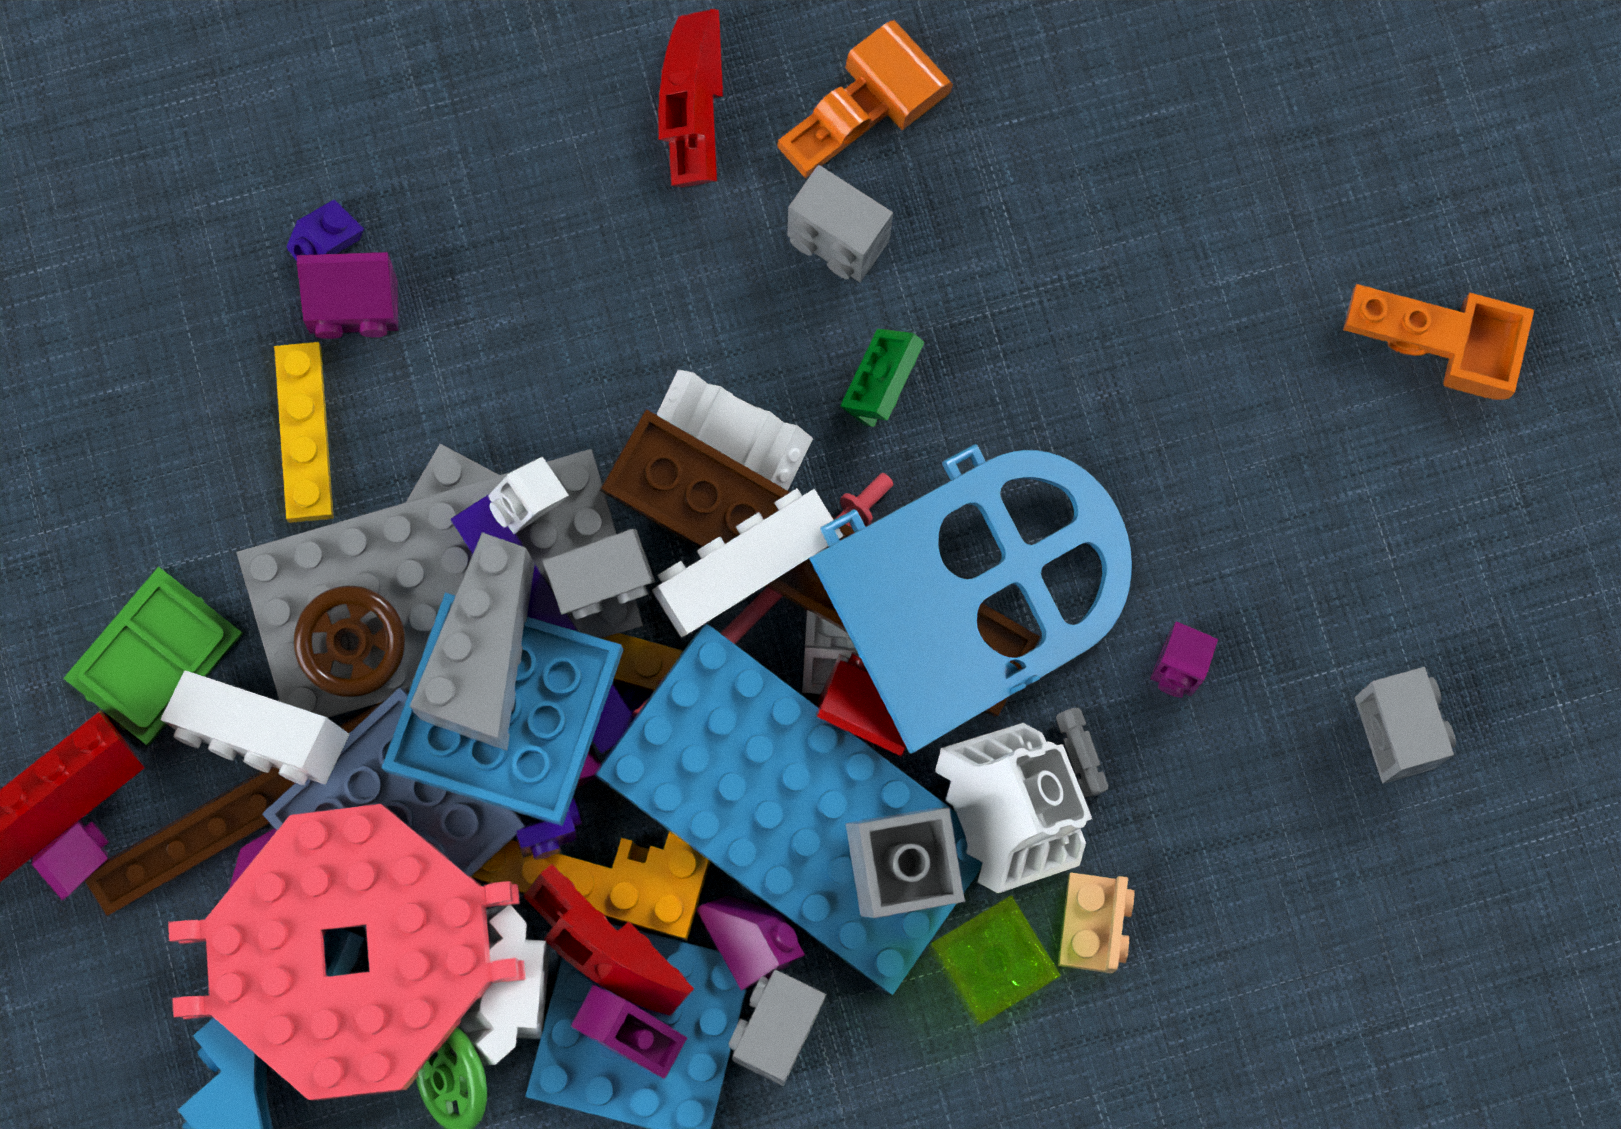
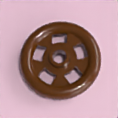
(363, 677)

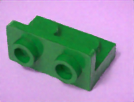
(881, 375)

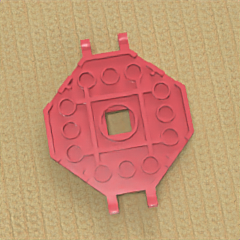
(422, 940)

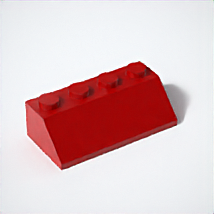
(62, 789)

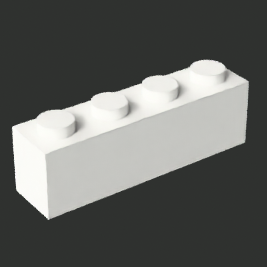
(745, 563)
(255, 728)

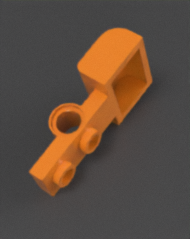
(890, 80)
(1480, 341)

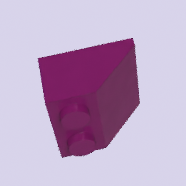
(348, 294)

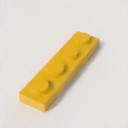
(303, 432)

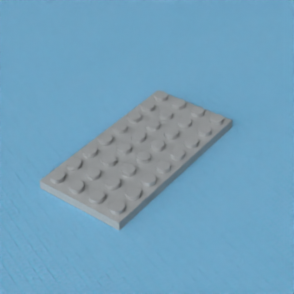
(411, 560)

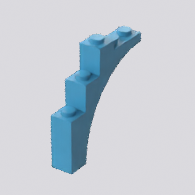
(237, 1093)

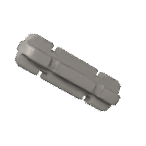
(1082, 752)

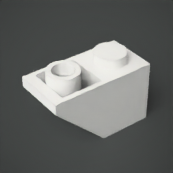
(526, 495)

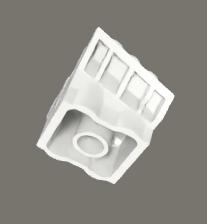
(735, 428)
(1016, 805)
(512, 1007)

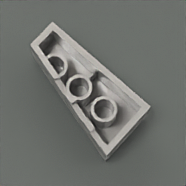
(479, 649)

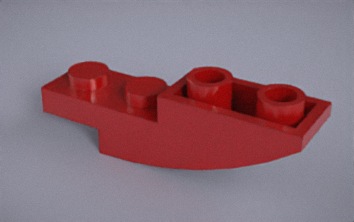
(686, 96)
(612, 958)

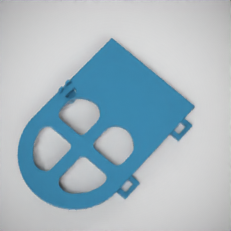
(920, 620)

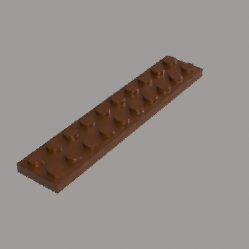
(708, 494)

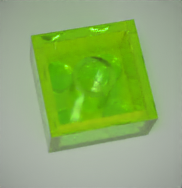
(994, 961)

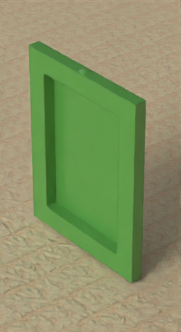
(146, 651)

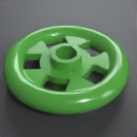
(449, 1079)

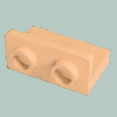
(1095, 923)

